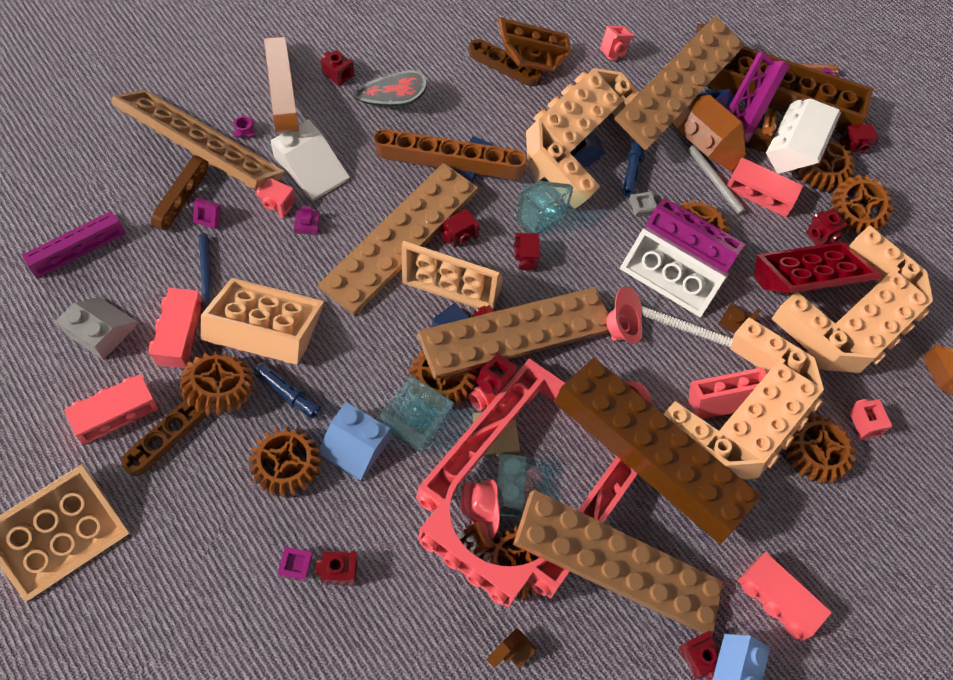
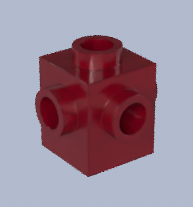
(826, 227)

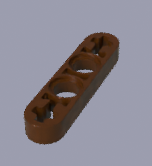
(483, 51)
(179, 193)
(162, 431)

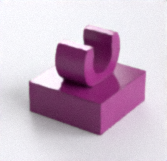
(206, 213)
(307, 221)
(295, 564)

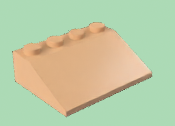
(449, 276)
(261, 320)
(56, 531)

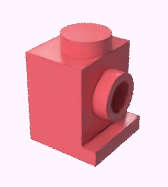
(616, 42)
(276, 196)
(870, 418)

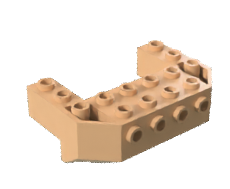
(569, 122)
(873, 321)
(769, 414)

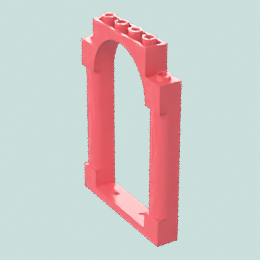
(442, 483)

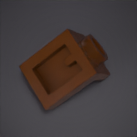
(760, 141)
(735, 317)
(476, 539)
(513, 648)

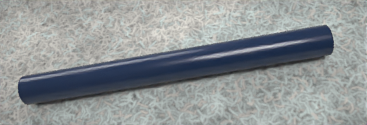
(205, 270)

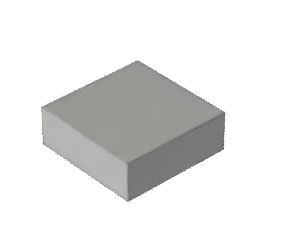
(642, 203)

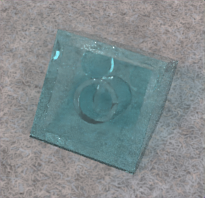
(543, 205)
(416, 414)
(516, 479)

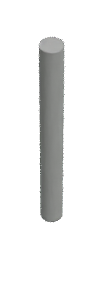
(717, 181)

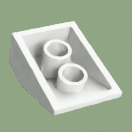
(309, 160)

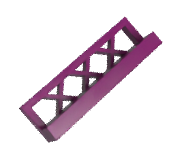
(758, 101)
(695, 234)
(73, 244)

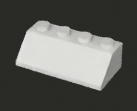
(802, 135)
(673, 271)

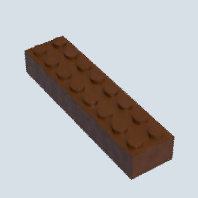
(801, 84)
(657, 450)

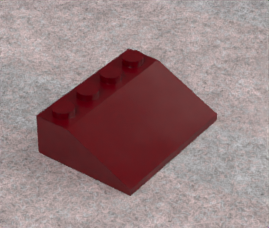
(812, 268)

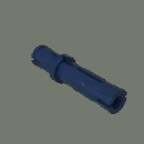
(635, 159)
(294, 396)

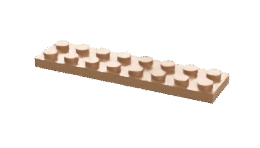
(679, 82)
(198, 138)
(380, 253)
(513, 332)
(618, 562)

